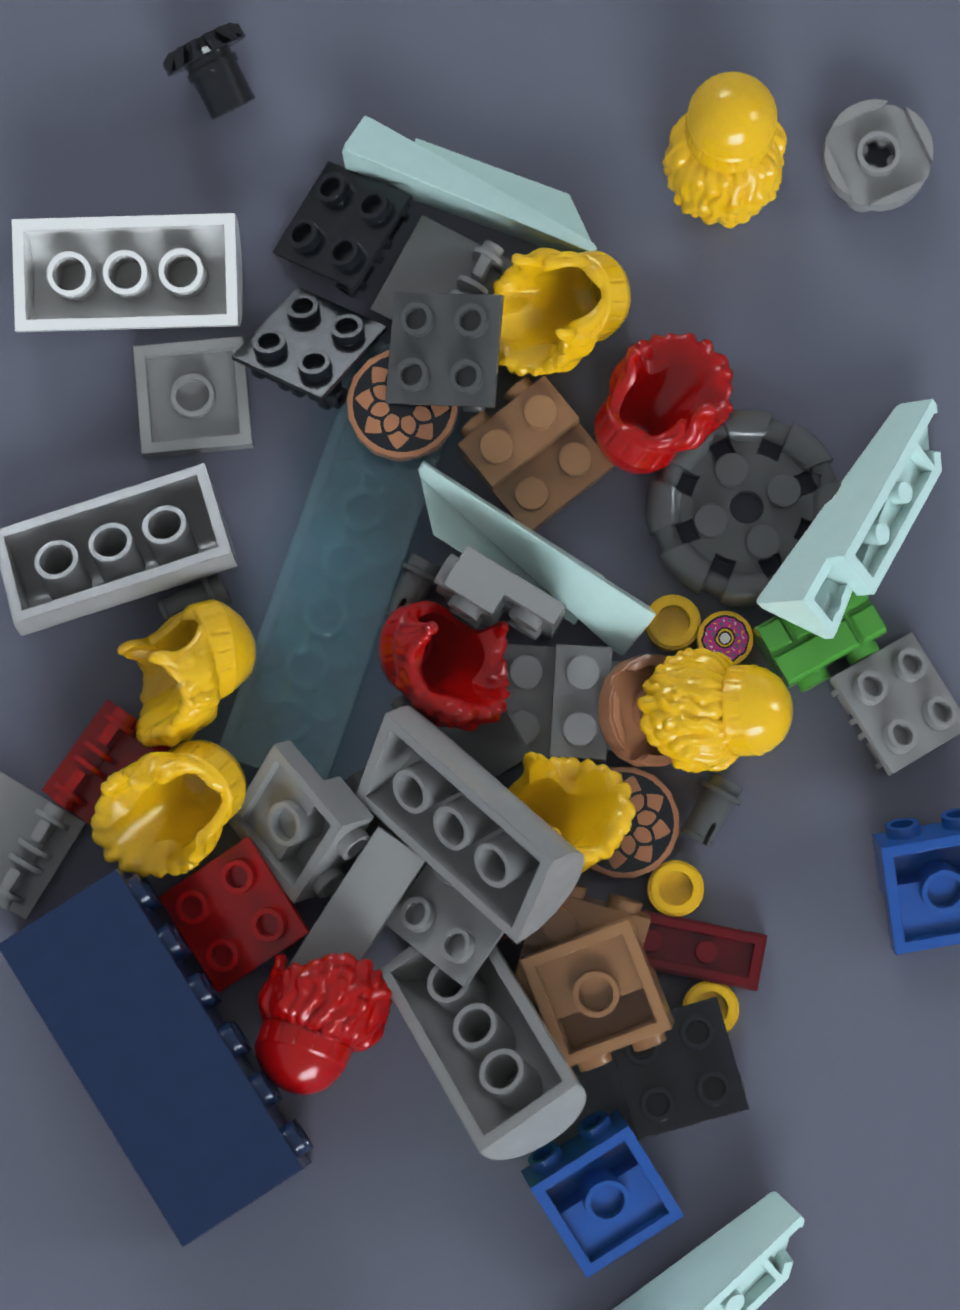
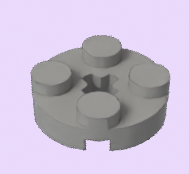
(890, 127)

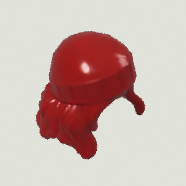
(662, 402)
(445, 665)
(318, 1018)

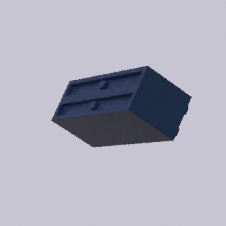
(157, 1053)

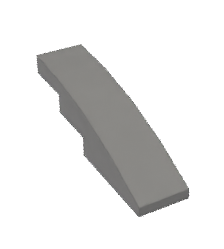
(363, 899)

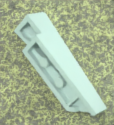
(467, 187)
(467, 519)
(860, 526)
(731, 1268)

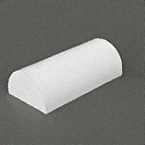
(127, 272)

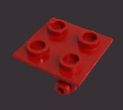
(100, 751)
(234, 914)

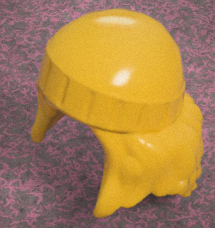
(726, 151)
(558, 308)
(189, 669)
(713, 711)
(579, 801)
(168, 808)

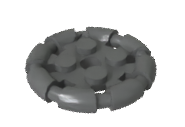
(721, 481)

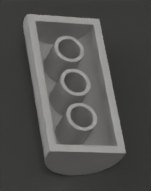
(114, 549)
(467, 824)
(488, 1052)

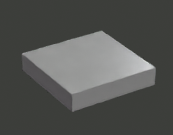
(192, 397)

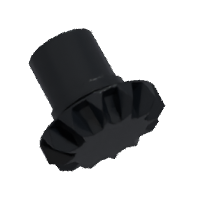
(213, 69)

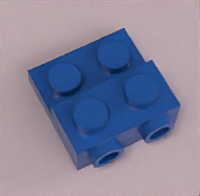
(920, 881)
(600, 1191)

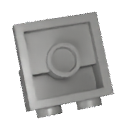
(483, 590)
(557, 698)
(302, 823)

